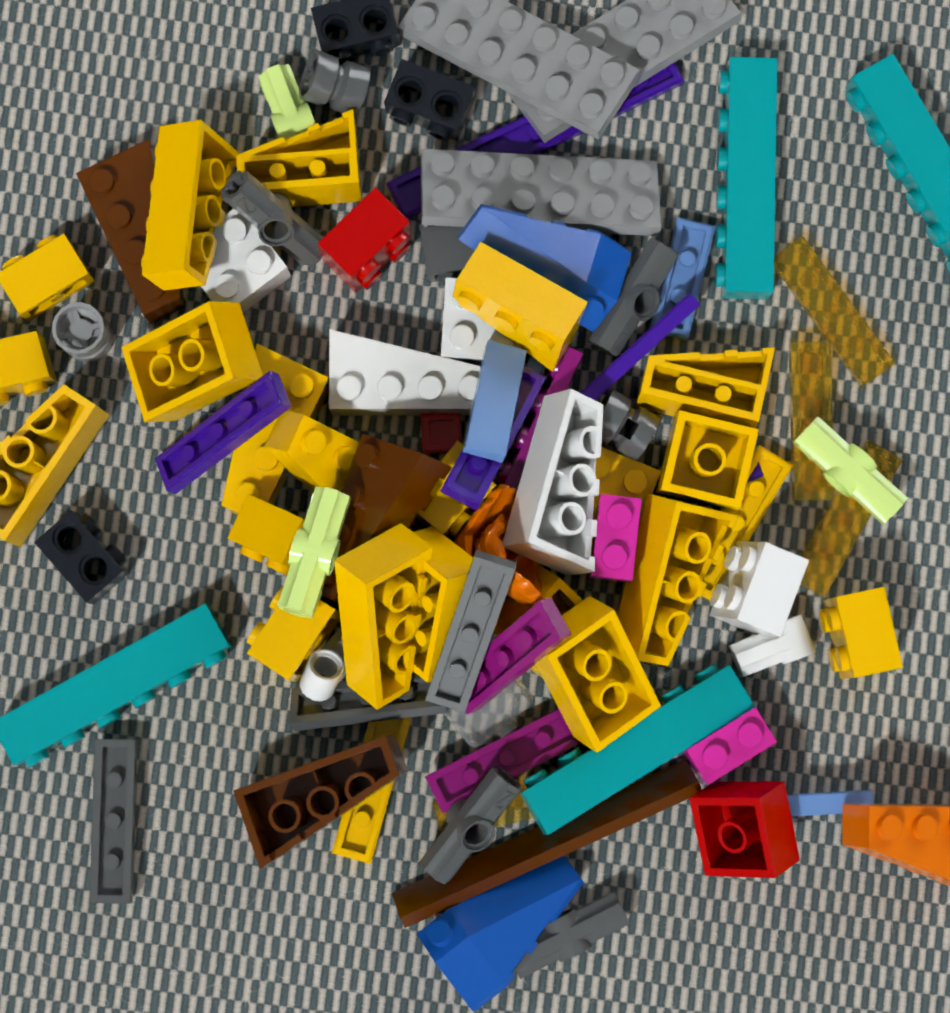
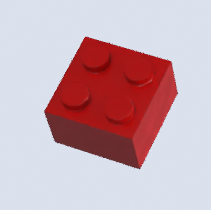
(366, 241)
(745, 829)

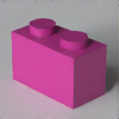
(616, 537)
(730, 746)

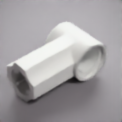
(764, 651)
(326, 661)

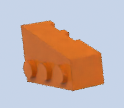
(902, 834)

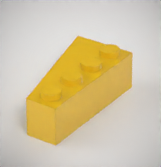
(185, 204)
(41, 459)
(252, 465)
(670, 564)
(379, 612)

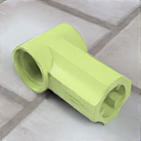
(281, 91)

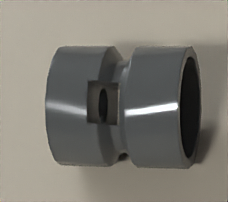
(329, 81)
(616, 411)

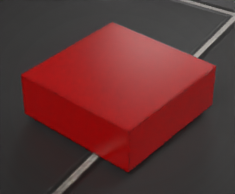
(440, 432)

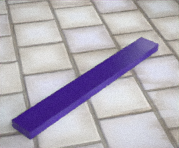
(521, 138)

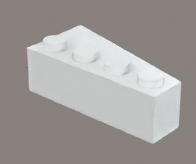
(395, 380)
(558, 486)

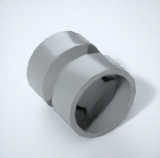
(82, 332)

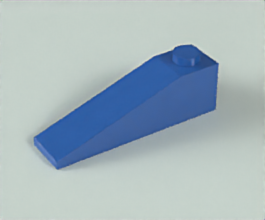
(570, 257)
(490, 933)

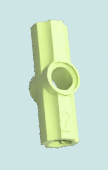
(850, 470)
(314, 552)

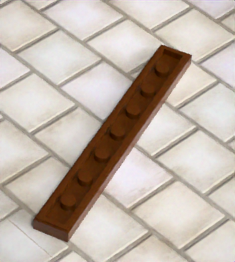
(536, 849)

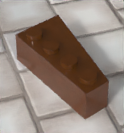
(121, 201)
(385, 489)
(308, 798)

